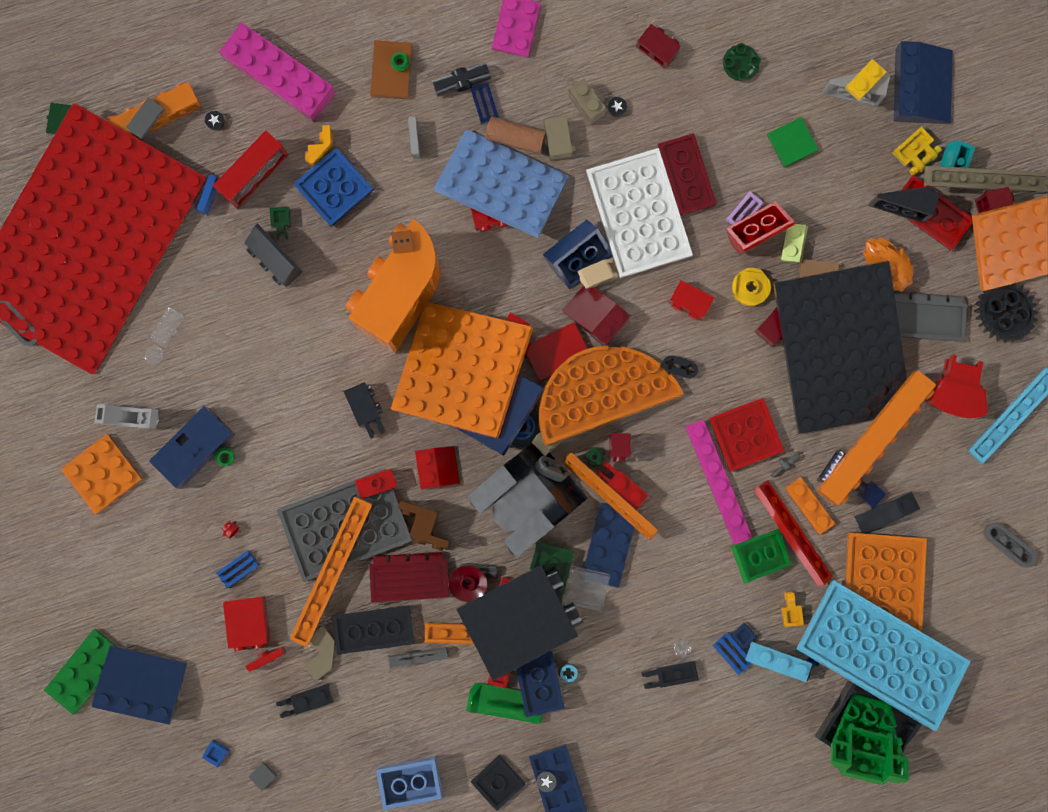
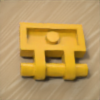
(915, 144)

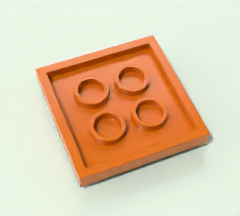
(101, 474)

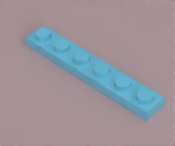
(1010, 418)

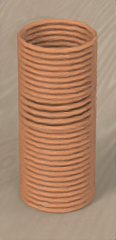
(519, 135)

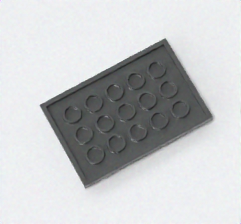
(315, 522)

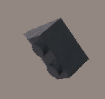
(913, 204)

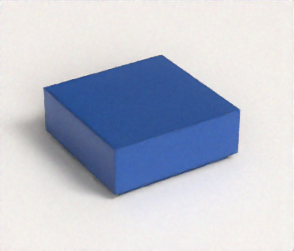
(215, 753)

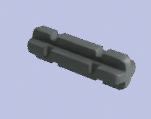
(491, 570)

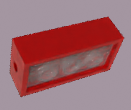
(251, 169)

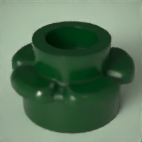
(600, 455)

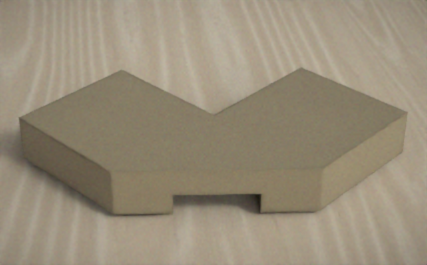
(325, 645)

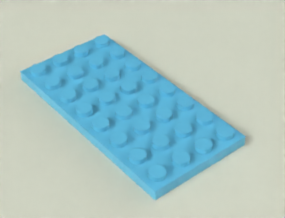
(883, 655)

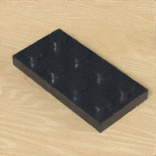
(373, 629)

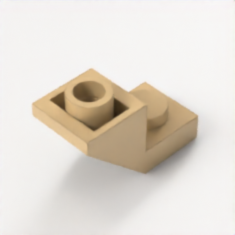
(598, 273)

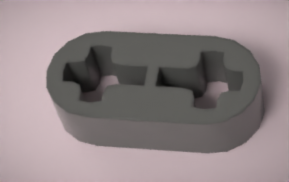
(551, 468)

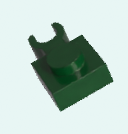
(280, 219)

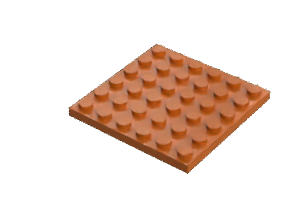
(461, 369)

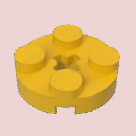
(759, 280)

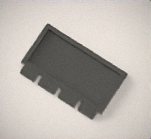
(931, 318)

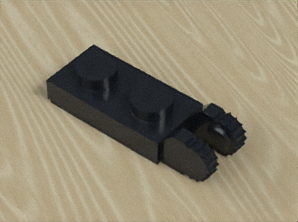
(672, 675)
(307, 700)

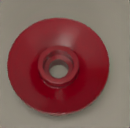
(467, 591)

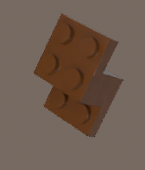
(424, 526)

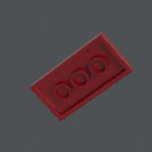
(687, 174)

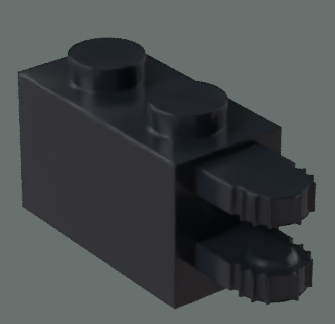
(364, 407)

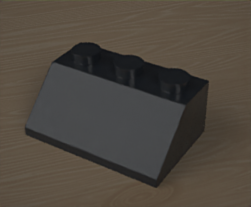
(271, 256)

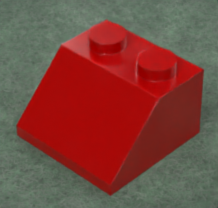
(437, 467)

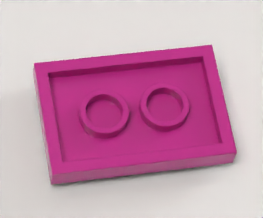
(516, 27)

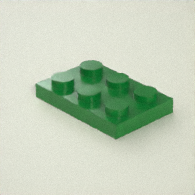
(761, 555)

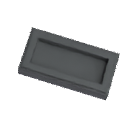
(145, 118)

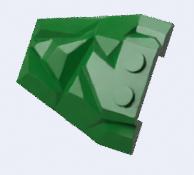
(868, 743)

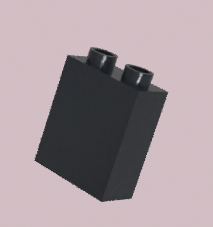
(520, 620)

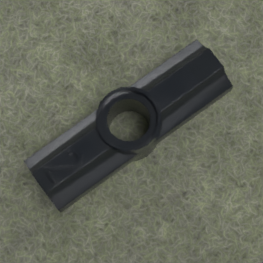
(461, 79)

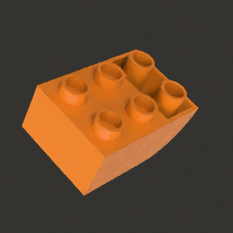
(397, 290)

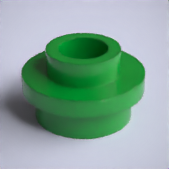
(400, 56)
(224, 462)

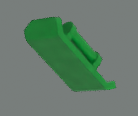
(498, 702)

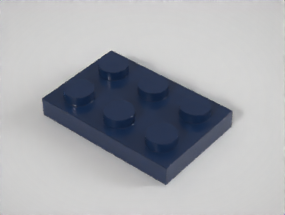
(540, 686)

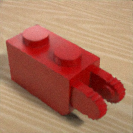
(624, 486)

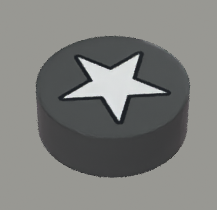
(546, 781)

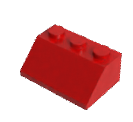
(758, 227)

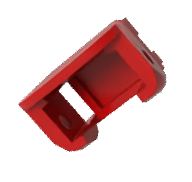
(959, 390)

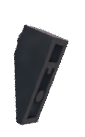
(887, 512)

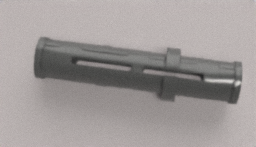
(394, 660)

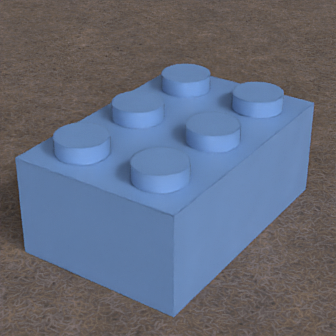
(409, 782)

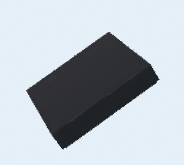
(497, 782)

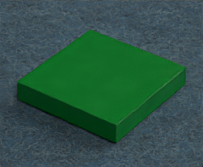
(792, 142)

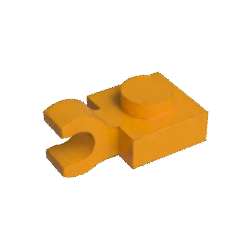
(792, 613)

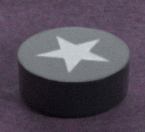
(617, 106)
(214, 120)

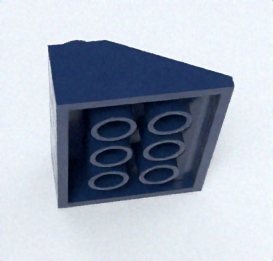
(922, 83)
(521, 404)
(139, 685)

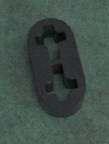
(678, 371)

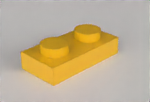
(865, 80)

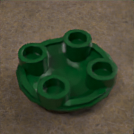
(741, 62)

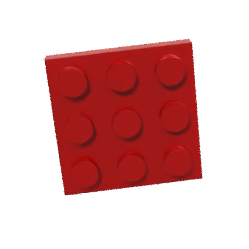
(746, 434)

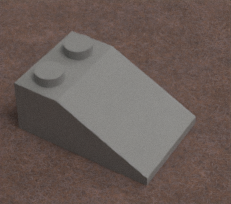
(836, 89)

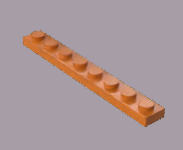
(331, 571)

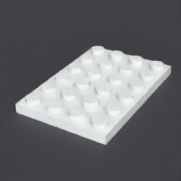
(639, 213)

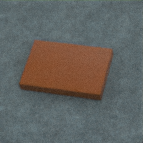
(385, 80)

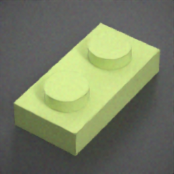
(794, 243)

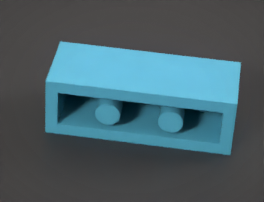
(778, 661)

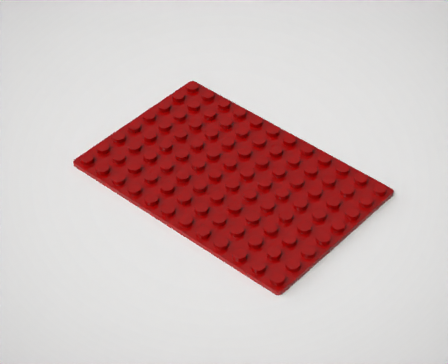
(89, 236)

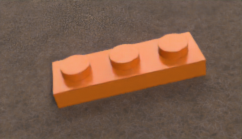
(809, 506)

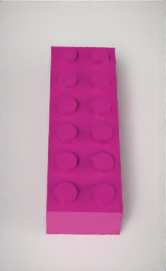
(277, 72)

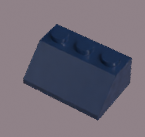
(577, 251)

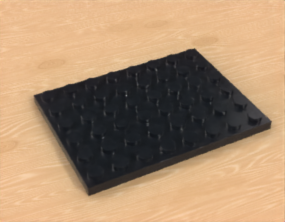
(840, 345)

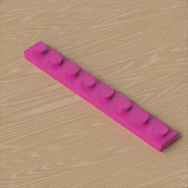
(718, 482)

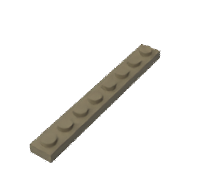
(985, 179)

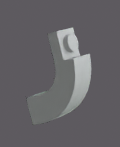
(126, 417)

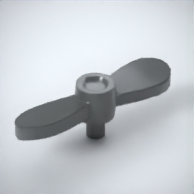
(785, 464)

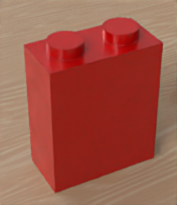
(246, 623)

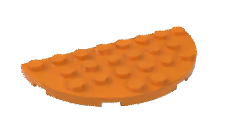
(601, 388)

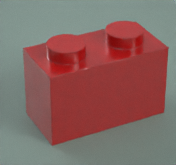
(690, 300)

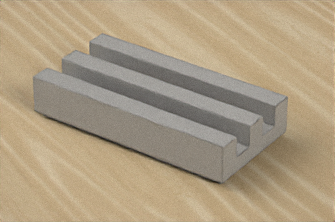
(414, 141)

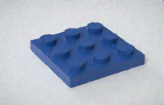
(333, 187)

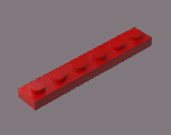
(793, 533)

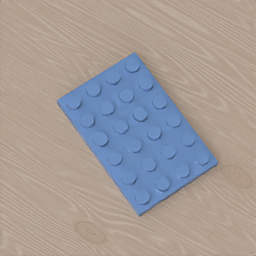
(501, 183)

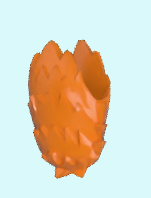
(900, 264)

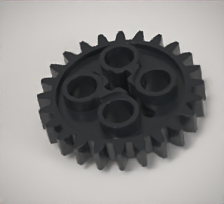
(1015, 327)

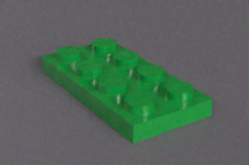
(80, 673)

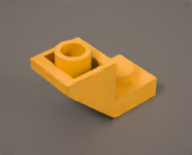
(319, 151)

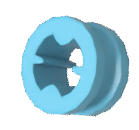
(564, 677)

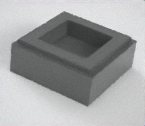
(262, 776)

